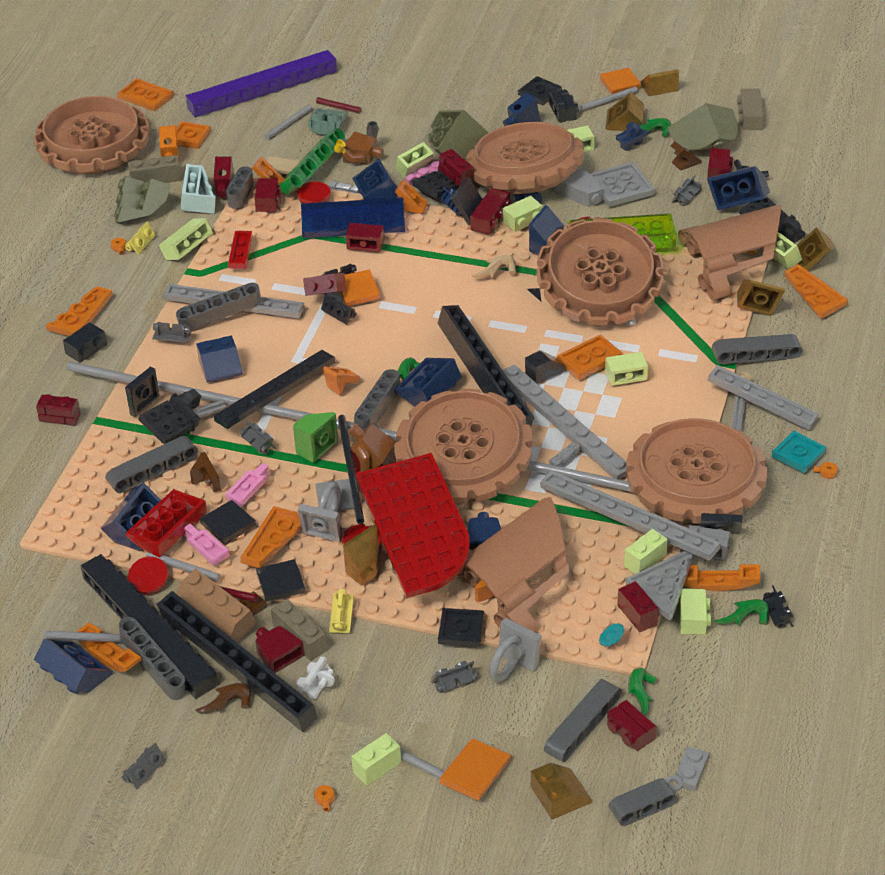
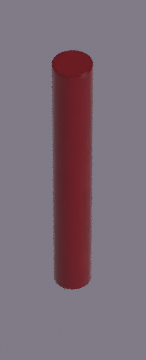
(339, 105)
(241, 594)

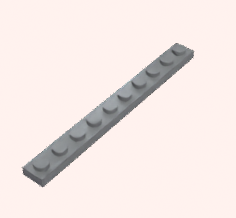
(566, 423)
(630, 514)

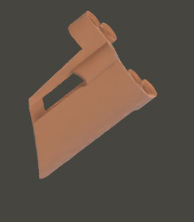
(729, 237)
(516, 556)

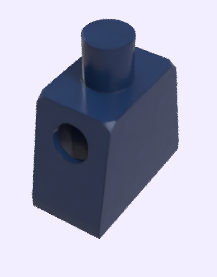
(523, 110)
(481, 529)

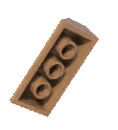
(216, 605)

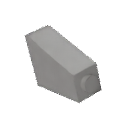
(581, 188)

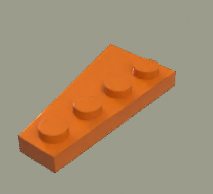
(815, 292)
(81, 312)
(271, 536)

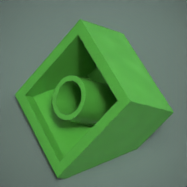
(315, 435)

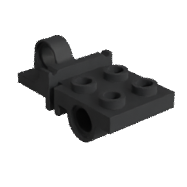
(432, 184)
(787, 225)
(173, 417)

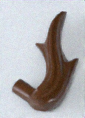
(226, 693)

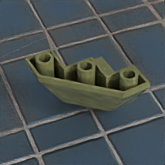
(139, 198)

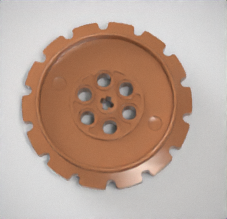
(91, 135)
(525, 157)
(600, 271)
(473, 440)
(696, 469)

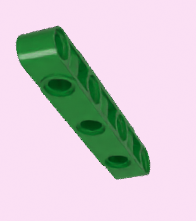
(311, 162)

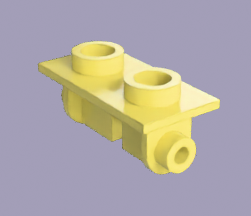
(140, 239)
(341, 612)

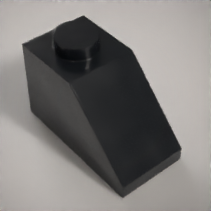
(542, 366)

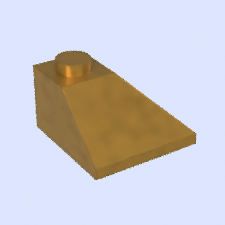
(814, 248)
(362, 556)

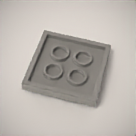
(623, 184)

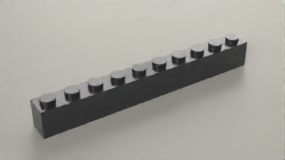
(478, 358)
(127, 602)
(238, 661)

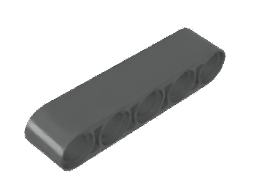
(219, 306)
(757, 348)
(378, 399)
(151, 464)
(153, 658)
(582, 720)

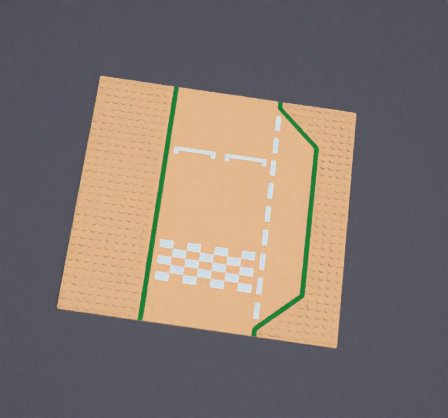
(415, 277)

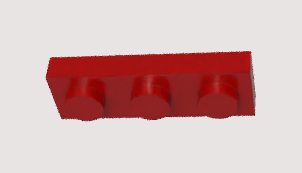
(240, 250)

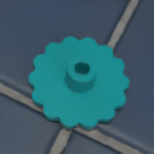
(611, 634)

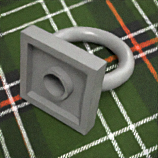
(323, 522)
(518, 646)

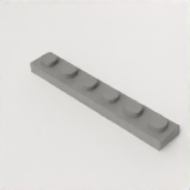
(763, 397)

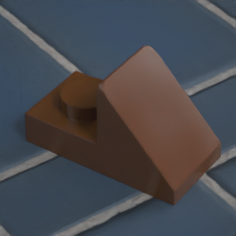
(684, 158)
(204, 471)

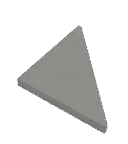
(664, 581)

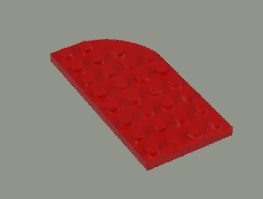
(416, 522)

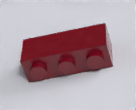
(490, 211)

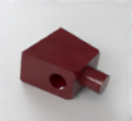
(222, 182)
(278, 648)

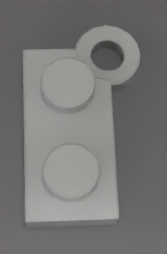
(689, 770)

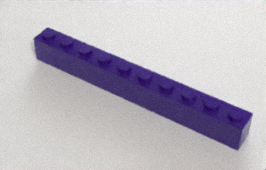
(261, 83)

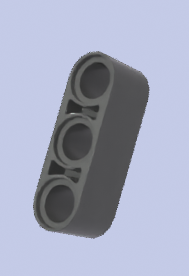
(240, 187)
(642, 802)

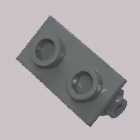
(688, 190)
(177, 333)
(262, 442)
(446, 678)
(144, 767)

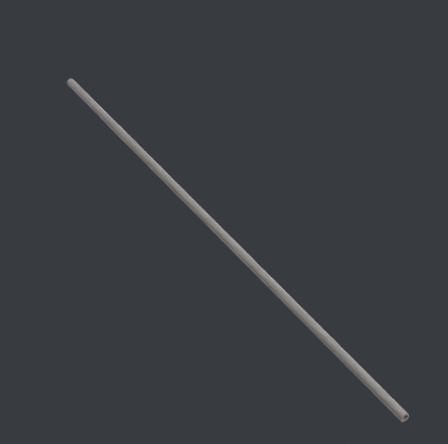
(297, 415)

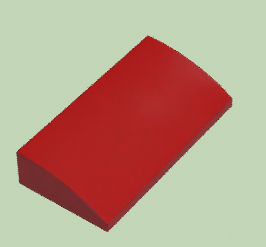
(166, 522)

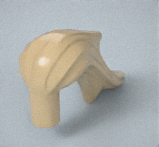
(495, 263)

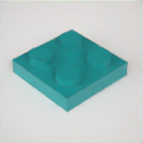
(799, 451)

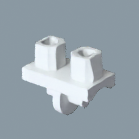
(318, 676)

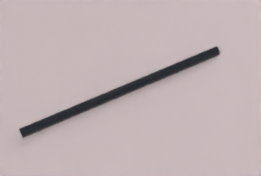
(351, 470)

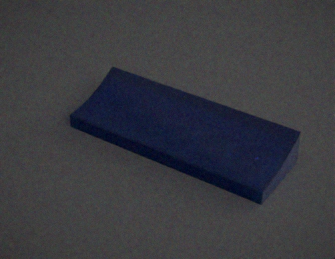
(333, 218)

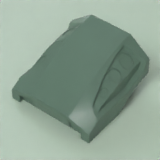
(325, 120)

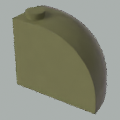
(705, 128)
(455, 131)

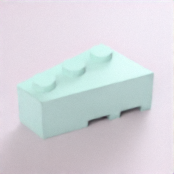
(196, 191)

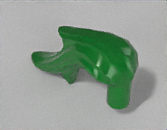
(657, 123)
(406, 367)
(745, 608)
(636, 687)

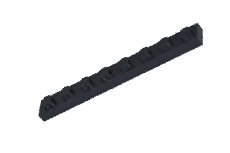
(274, 389)

